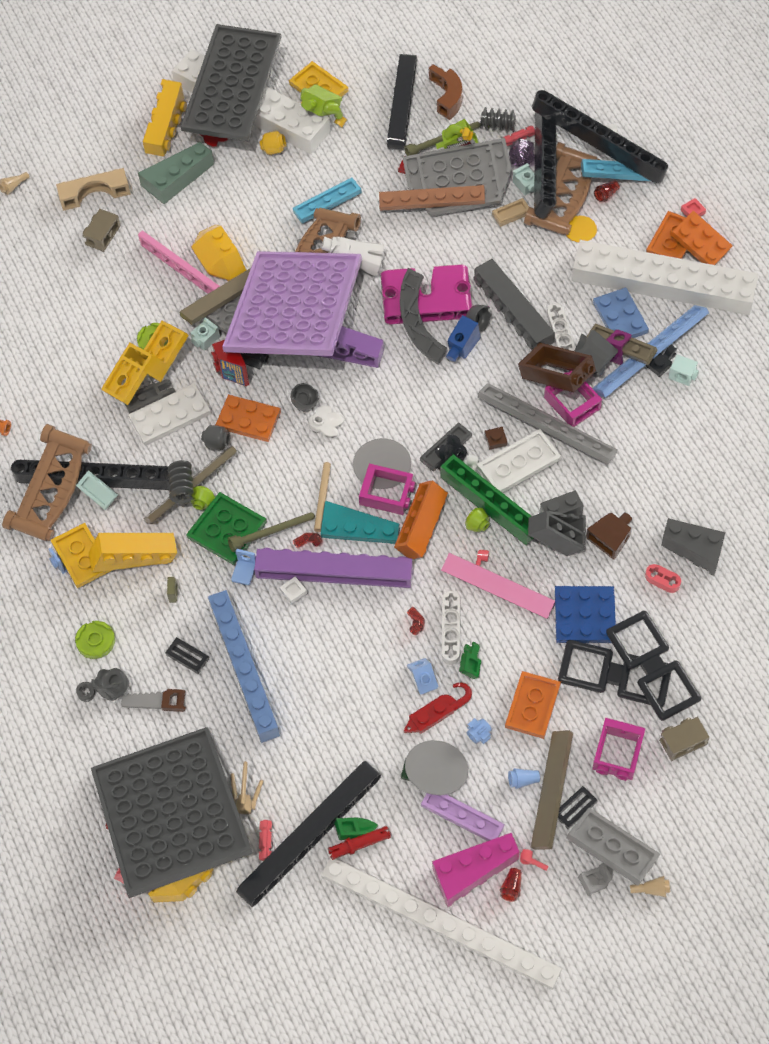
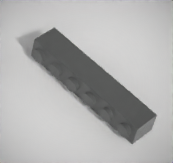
(513, 304)

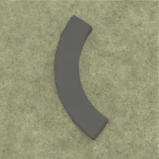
(412, 321)

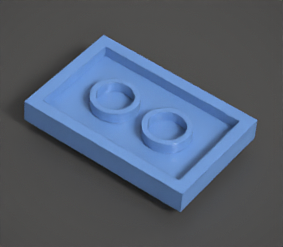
(620, 313)

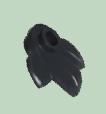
(452, 447)

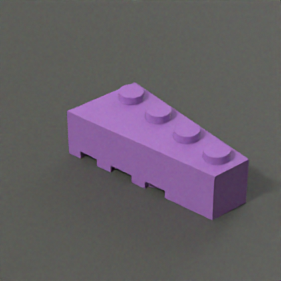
(358, 348)

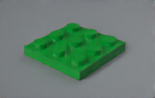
(223, 520)

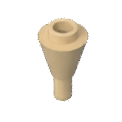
(8, 184)
(653, 887)

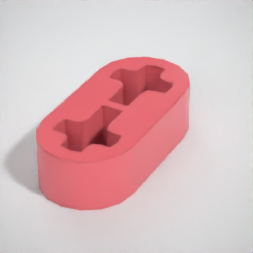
(663, 578)

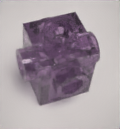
(521, 152)

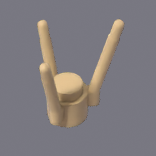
(243, 802)

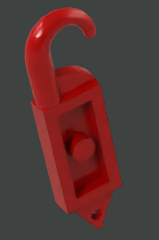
(437, 710)

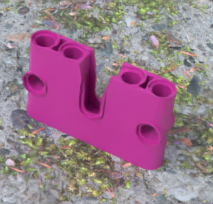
(441, 304)

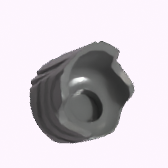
(110, 683)

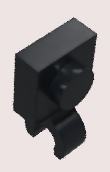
(662, 362)

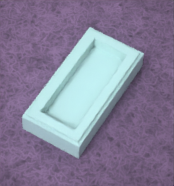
(97, 490)

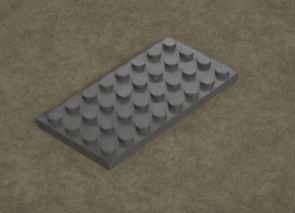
(231, 82)

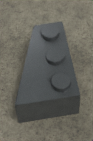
(559, 531)
(695, 543)

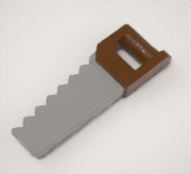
(156, 700)

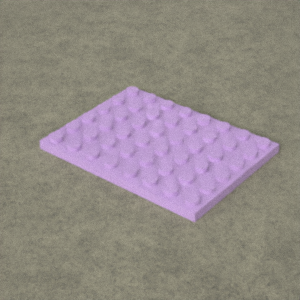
(293, 303)

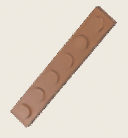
(432, 197)

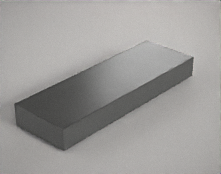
(430, 458)

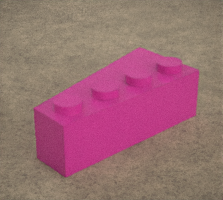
(472, 867)

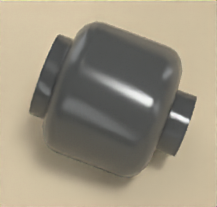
(216, 437)

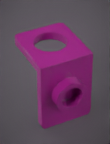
(618, 358)

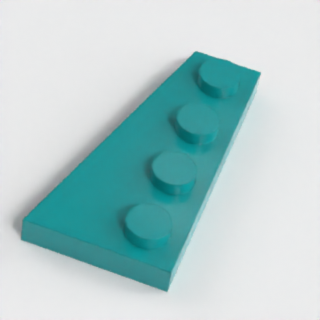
(350, 524)

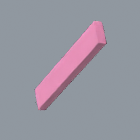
(177, 263)
(498, 585)

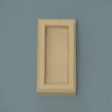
(510, 212)

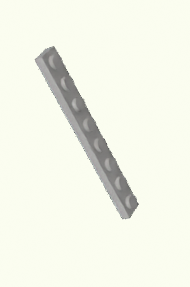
(547, 423)

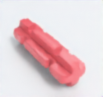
(529, 131)
(265, 839)

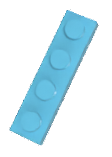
(608, 170)
(327, 199)

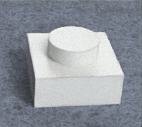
(293, 590)

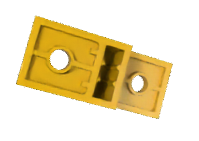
(138, 363)

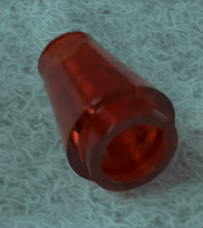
(605, 191)
(511, 886)

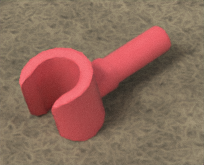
(482, 556)
(526, 858)

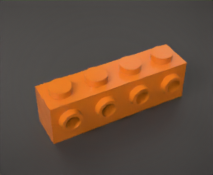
(421, 520)

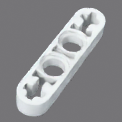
(560, 334)
(453, 627)

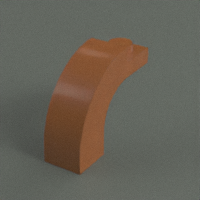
(451, 100)

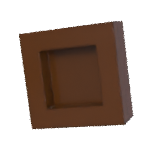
(495, 438)

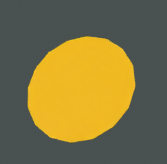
(582, 229)

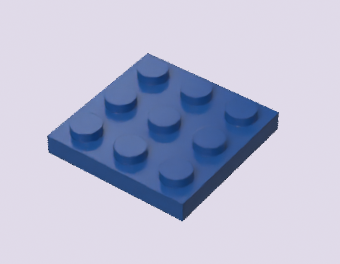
(584, 613)

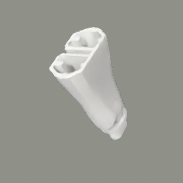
(370, 252)

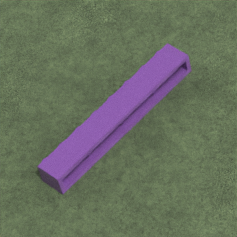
(333, 568)

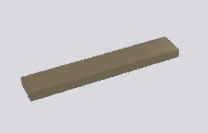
(215, 299)
(198, 478)
(552, 790)

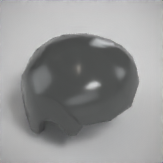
(480, 314)
(304, 397)

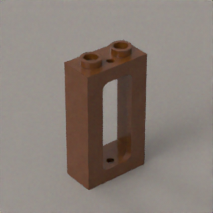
(544, 354)

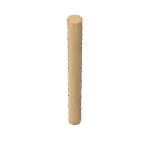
(322, 496)

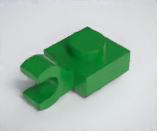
(469, 662)

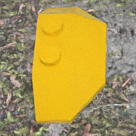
(218, 253)
(180, 889)

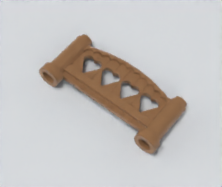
(568, 159)
(337, 222)
(25, 518)

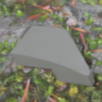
(596, 879)

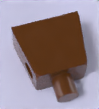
(610, 533)

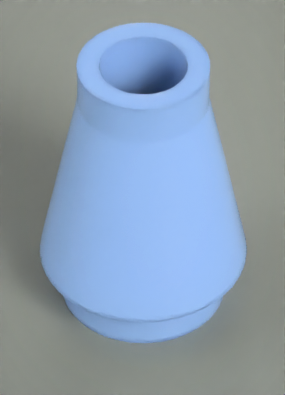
(521, 777)

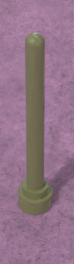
(412, 149)
(236, 542)

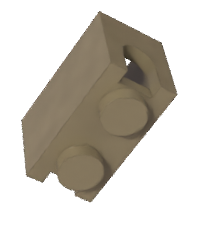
(101, 230)
(684, 738)

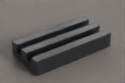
(200, 664)
(563, 819)

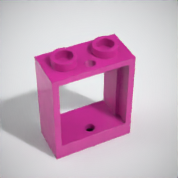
(582, 412)
(381, 503)
(621, 730)

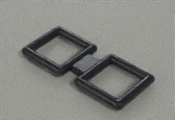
(653, 665)
(610, 673)

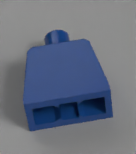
(463, 339)

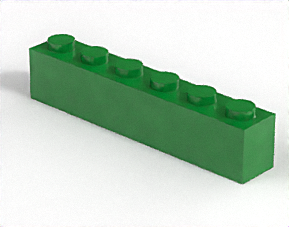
(488, 497)

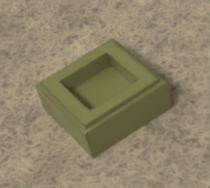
(172, 589)

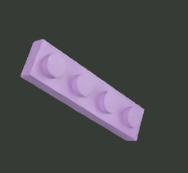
(463, 816)

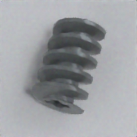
(498, 119)
(180, 481)

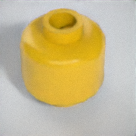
(273, 142)

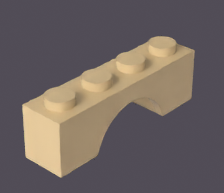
(73, 192)

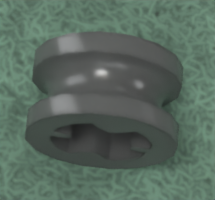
(85, 698)

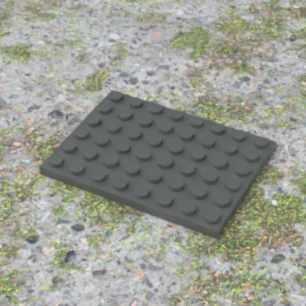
(170, 812)

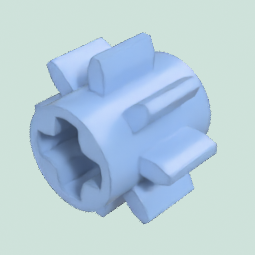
(479, 731)

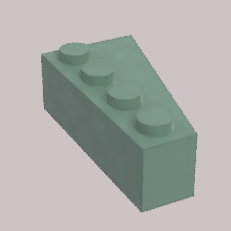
(176, 172)

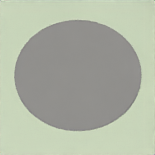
(383, 453)
(436, 767)

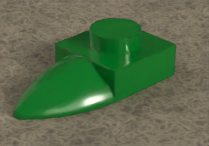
(353, 827)

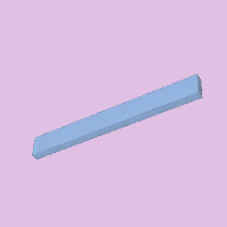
(661, 342)

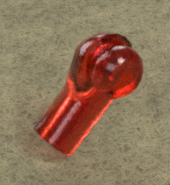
(308, 537)
(418, 621)

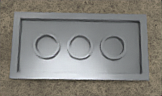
(613, 846)

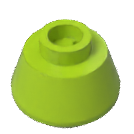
(201, 497)
(477, 520)

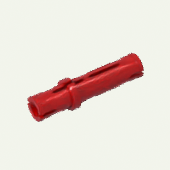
(349, 845)

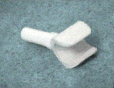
(472, 461)

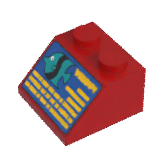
(229, 364)

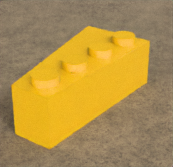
(165, 118)
(131, 550)

